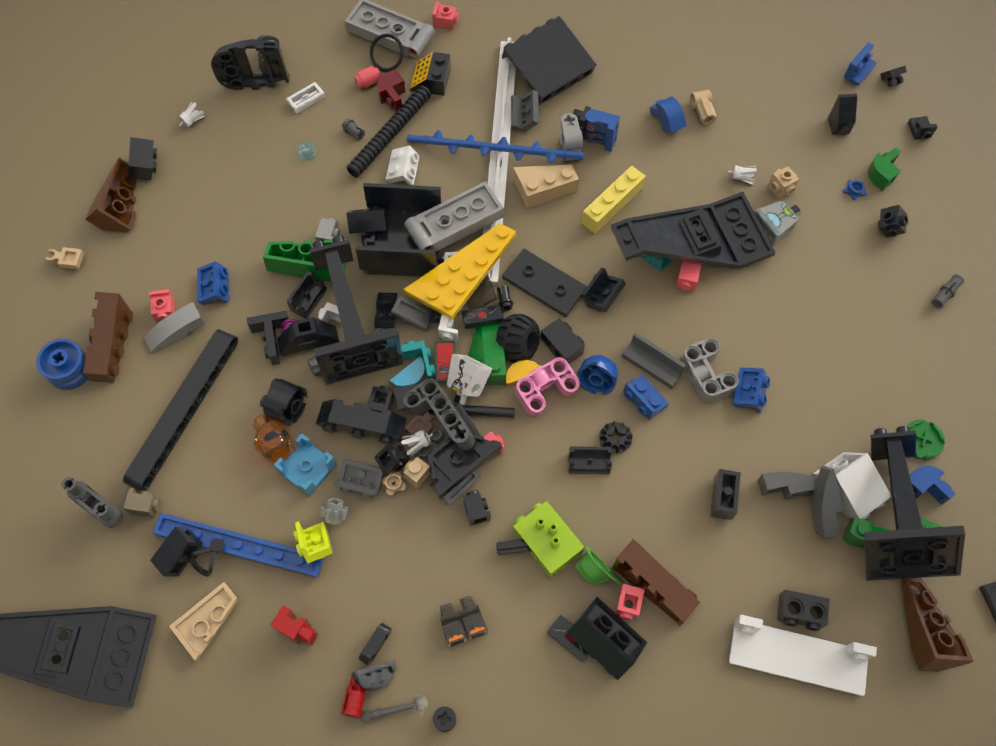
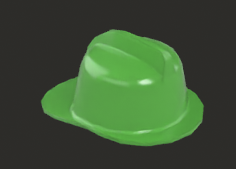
(594, 569)

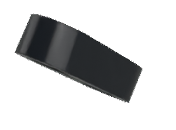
(375, 643)

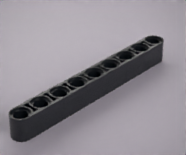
(180, 411)

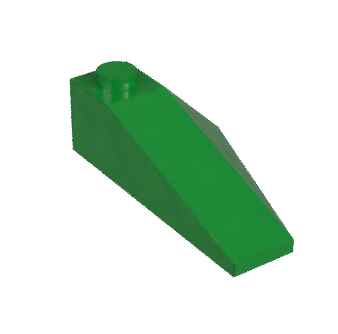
(489, 352)

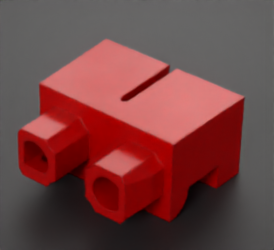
(294, 630)

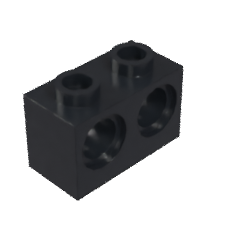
(803, 604)

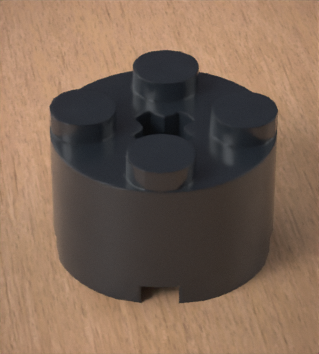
(284, 401)

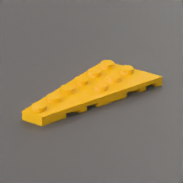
(455, 280)

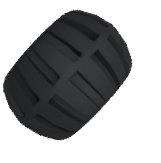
(519, 337)

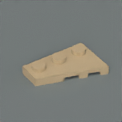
(202, 621)

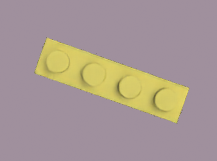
(613, 199)

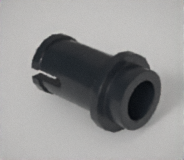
(504, 298)

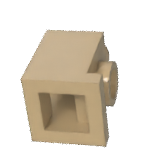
(416, 472)

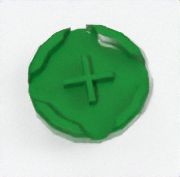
(928, 439)

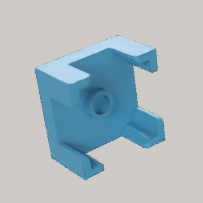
(306, 466)

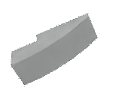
(173, 328)

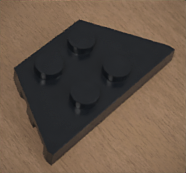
(453, 465)

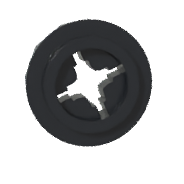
(624, 441)

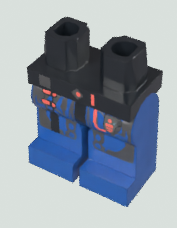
(598, 126)

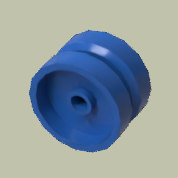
(62, 364)

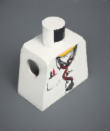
(467, 377)

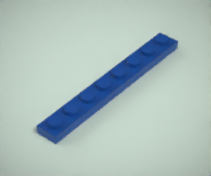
(242, 545)

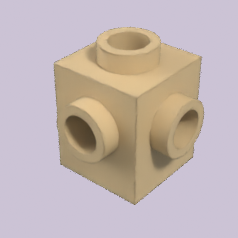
(783, 182)

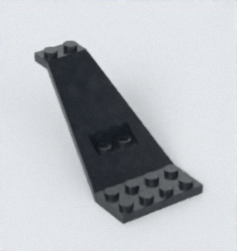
(98, 658)

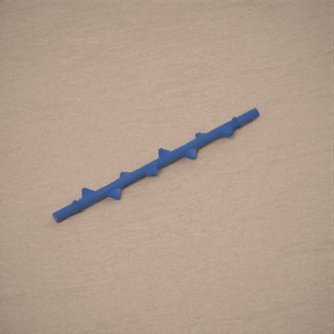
(502, 145)

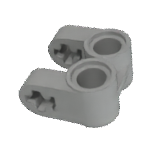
(571, 135)

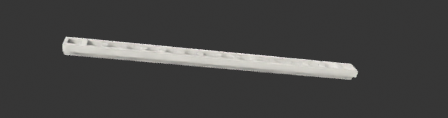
(501, 128)

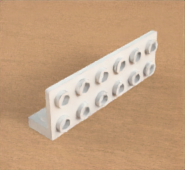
(800, 656)

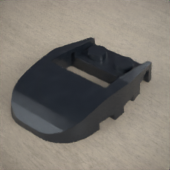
(235, 72)

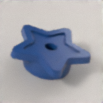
(858, 185)

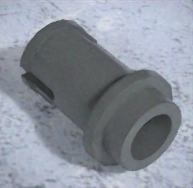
(350, 126)

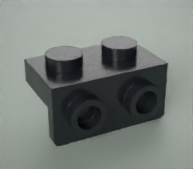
(602, 291)

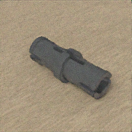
(954, 283)

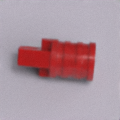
(353, 700)

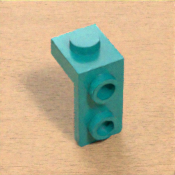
(414, 350)

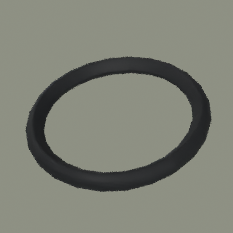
(401, 52)

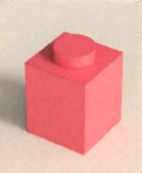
(688, 275)

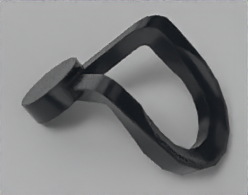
(216, 546)

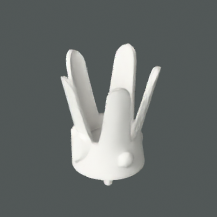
(188, 117)
(744, 173)
(419, 439)

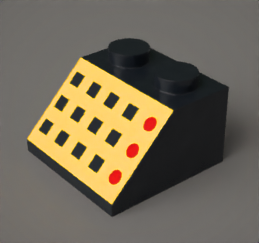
(432, 73)

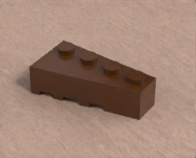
(107, 337)
(660, 586)

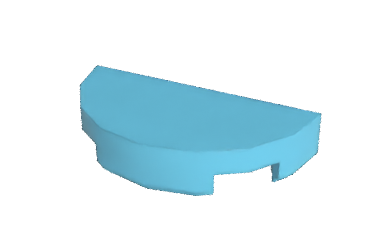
(410, 375)

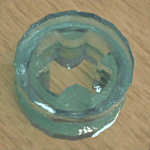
(308, 154)

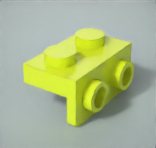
(312, 542)

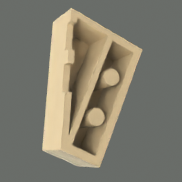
(544, 183)

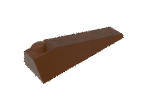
(115, 201)
(931, 636)

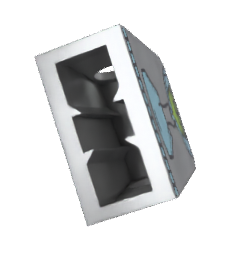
(777, 220)

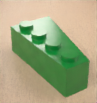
(294, 259)

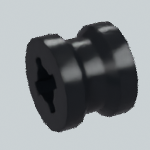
(447, 721)

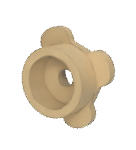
(388, 480)

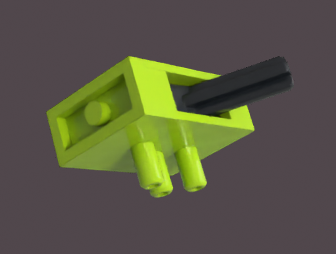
(545, 538)

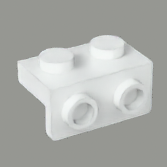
(402, 165)

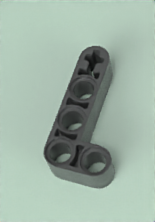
(446, 414)

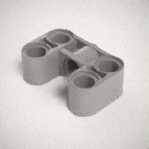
(703, 376)

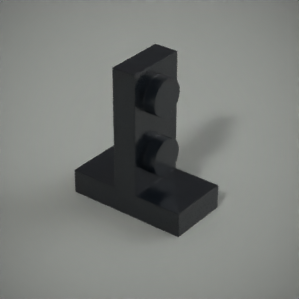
(267, 325)

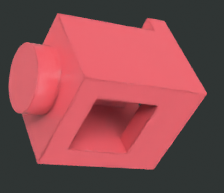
(444, 16)
(161, 304)
(634, 596)

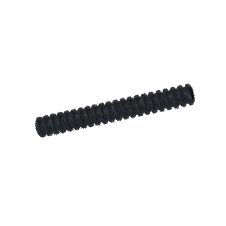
(388, 131)

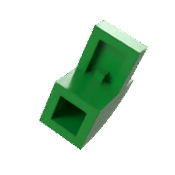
(882, 170)

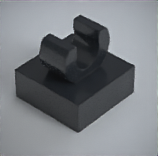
(894, 74)

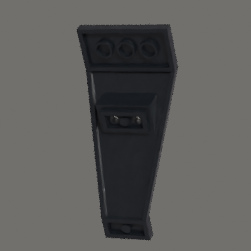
(728, 226)

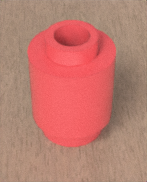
(367, 77)

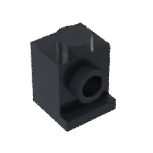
(380, 394)
(395, 462)
(476, 508)

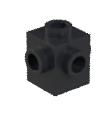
(893, 221)

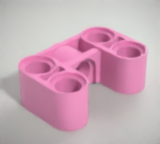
(541, 379)

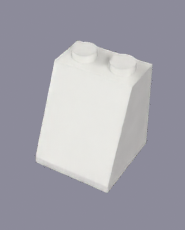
(858, 484)

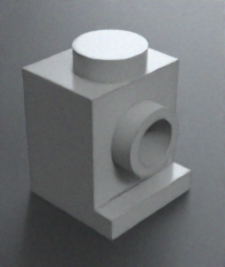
(327, 229)

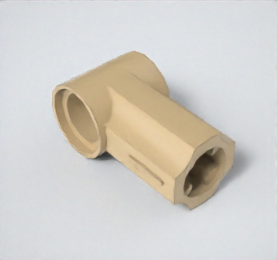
(703, 103)

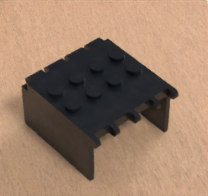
(394, 249)

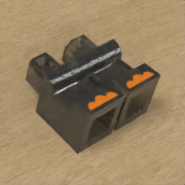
(469, 615)

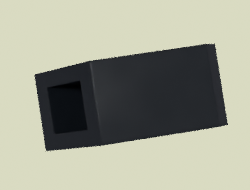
(307, 335)

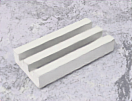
(306, 98)

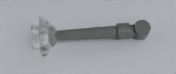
(420, 704)

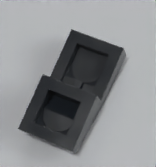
(384, 305)

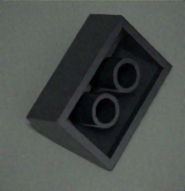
(607, 638)

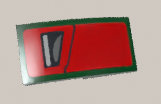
(443, 357)

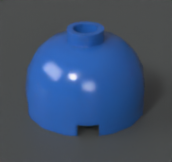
(598, 374)

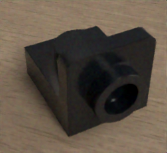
(921, 127)

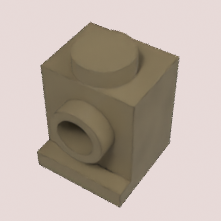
(142, 504)

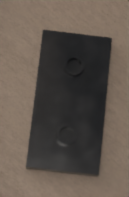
(544, 282)

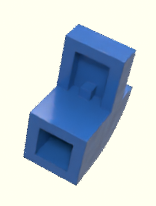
(670, 114)
(928, 479)

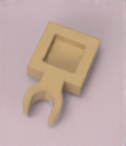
(67, 258)

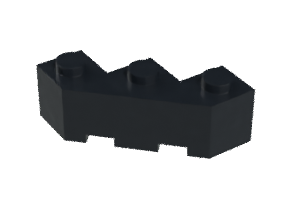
(361, 421)

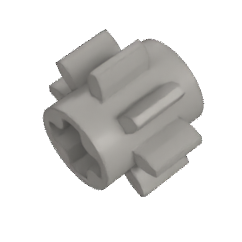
(334, 511)

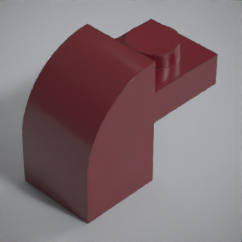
(389, 89)

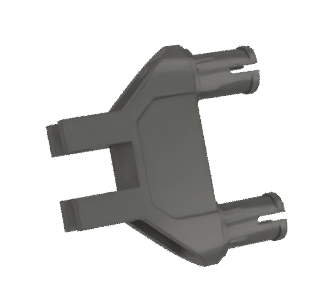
(91, 502)

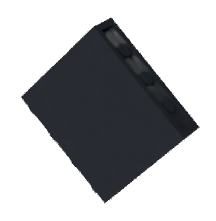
(550, 59)

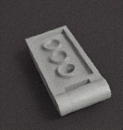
(372, 20)
(455, 218)

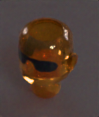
(272, 439)

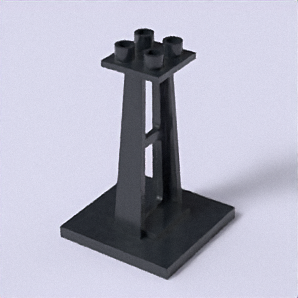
(359, 352)
(910, 548)

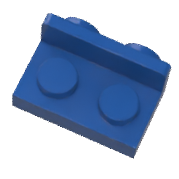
(861, 65)
(212, 283)
(751, 388)
(645, 397)

